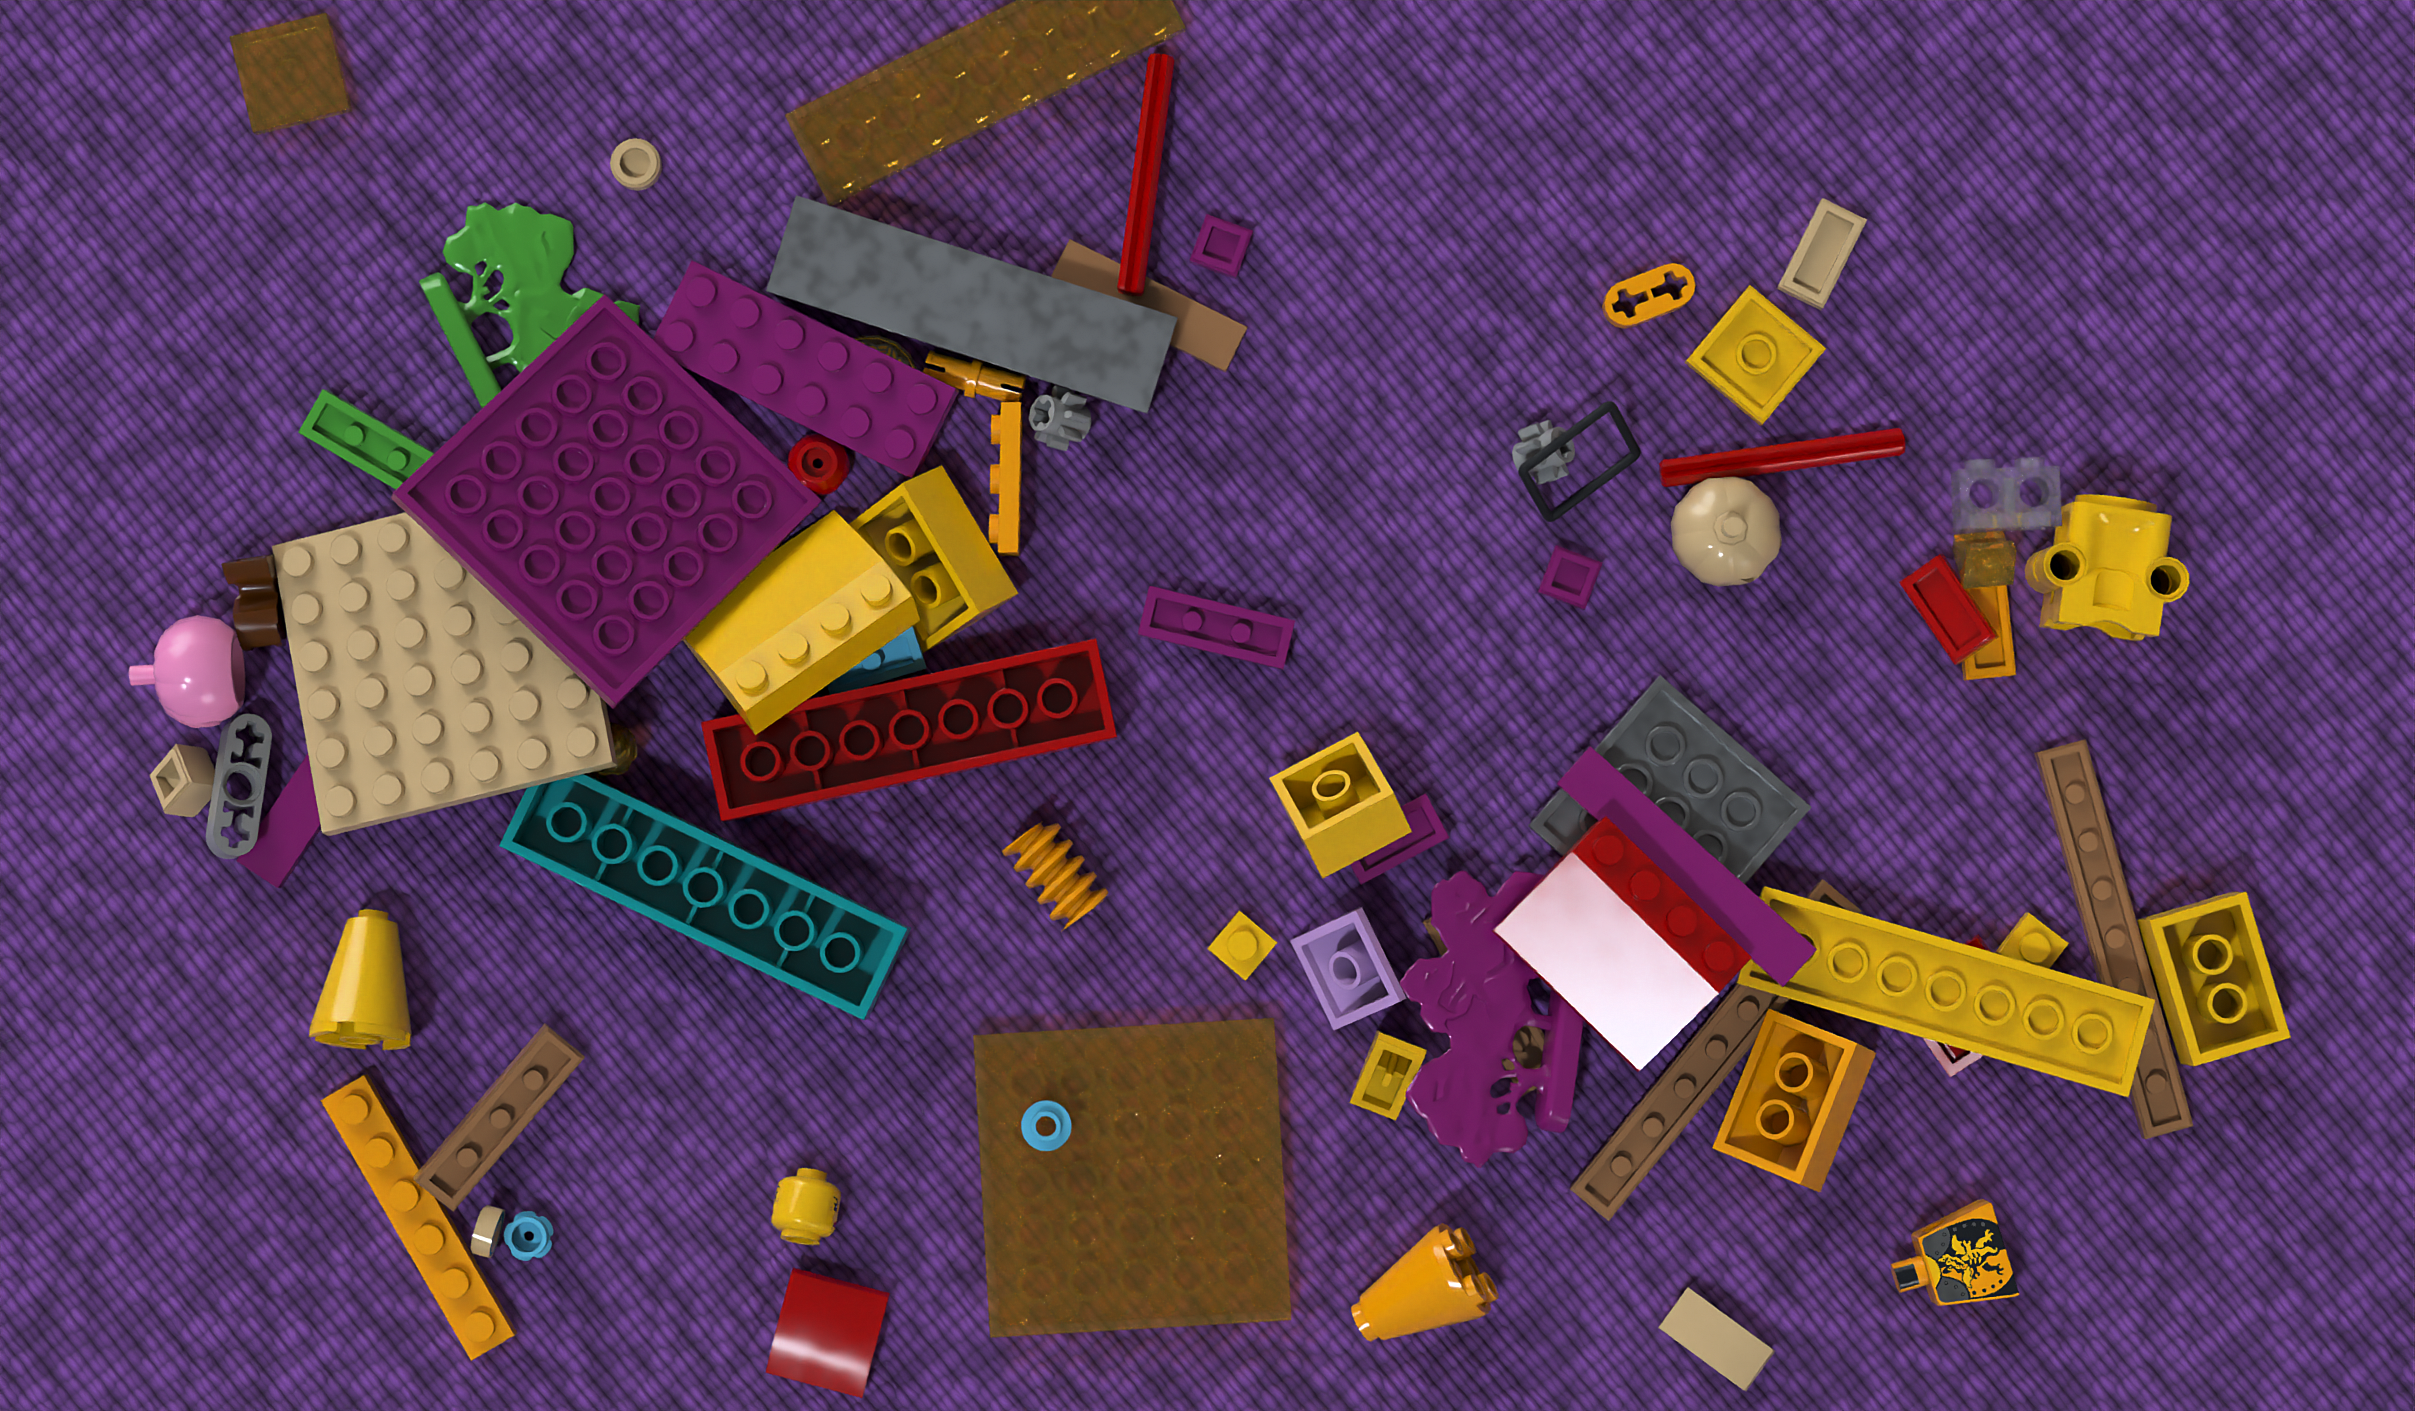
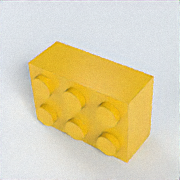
(2213, 978)

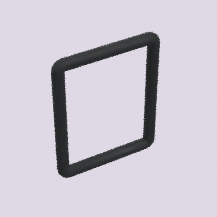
(1551, 516)

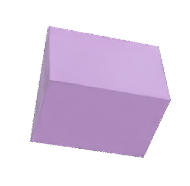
(1348, 968)

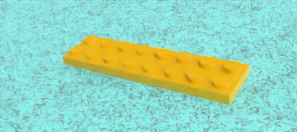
(1960, 995)

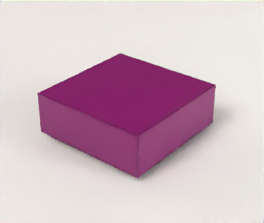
(1221, 246)
(1569, 577)

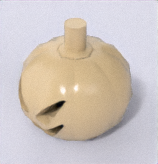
(1726, 531)

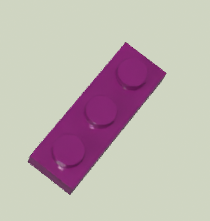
(1216, 627)

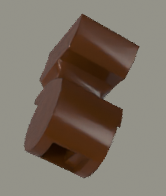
(257, 608)

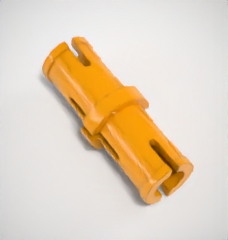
(975, 377)

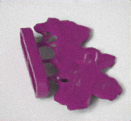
(1481, 1002)

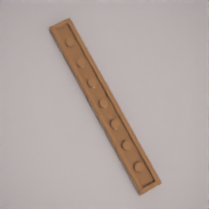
(2111, 926)
(1682, 1088)

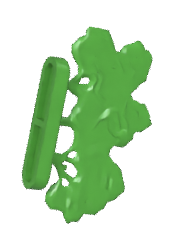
(532, 257)

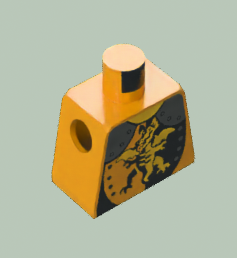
(1959, 1259)

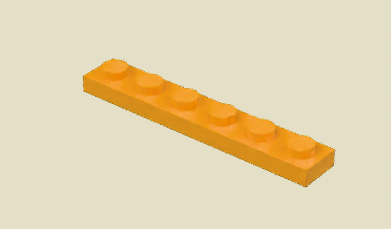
(419, 1217)

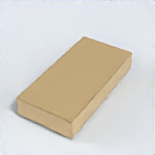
(1821, 254)

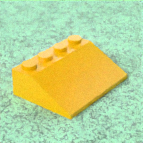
(801, 621)

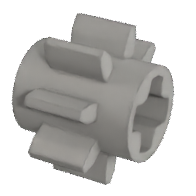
(1060, 418)
(1536, 438)

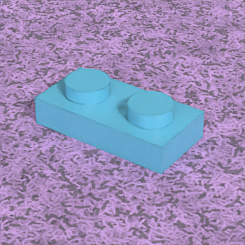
(893, 660)

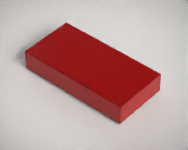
(1949, 609)

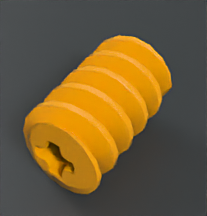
(1055, 873)

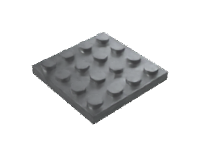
(1694, 778)

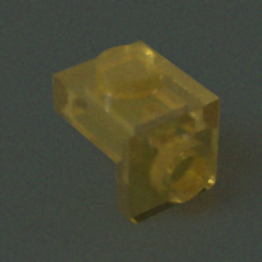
(1984, 559)

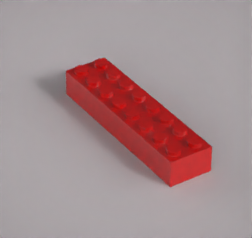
(912, 730)

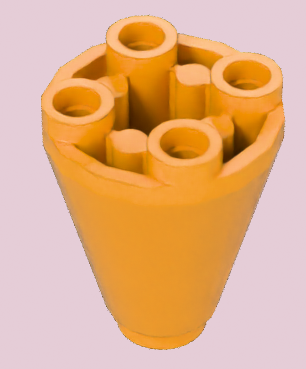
(1426, 1288)

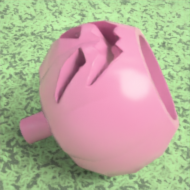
(196, 672)

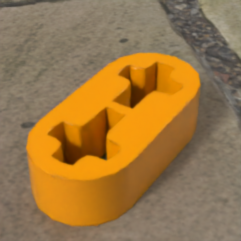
(1644, 284)

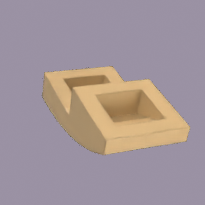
(1716, 1339)

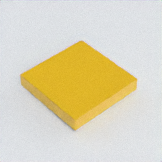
(1755, 355)

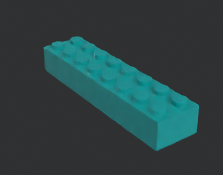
(708, 889)

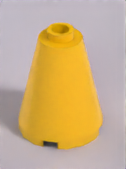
(365, 988)

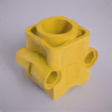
(2107, 565)

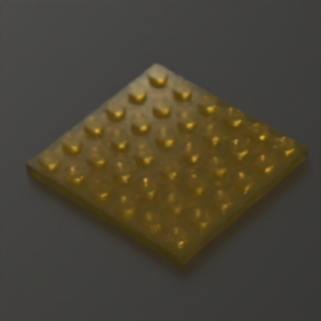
(1157, 1198)

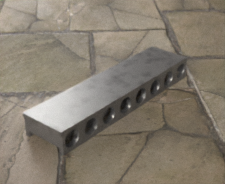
(971, 304)

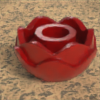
(834, 468)

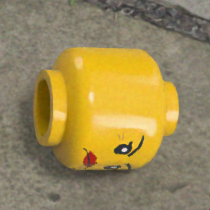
(805, 1207)

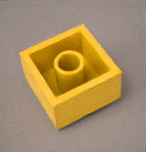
(1340, 804)

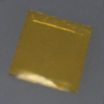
(290, 73)

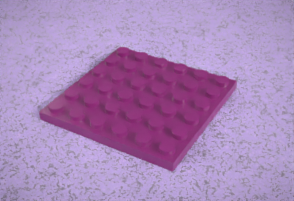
(606, 500)

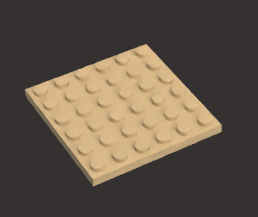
(422, 680)

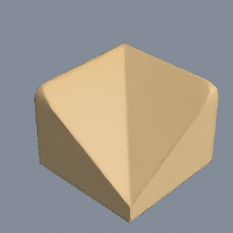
(184, 780)

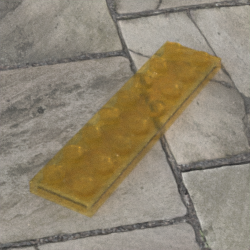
(969, 84)

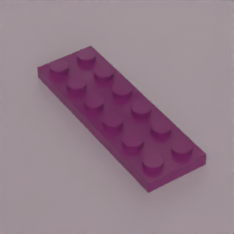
(804, 370)

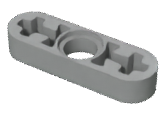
(232, 748)

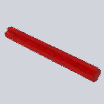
(1145, 174)
(1783, 457)

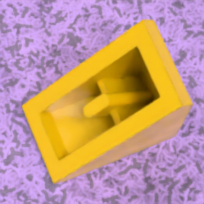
(1387, 1074)

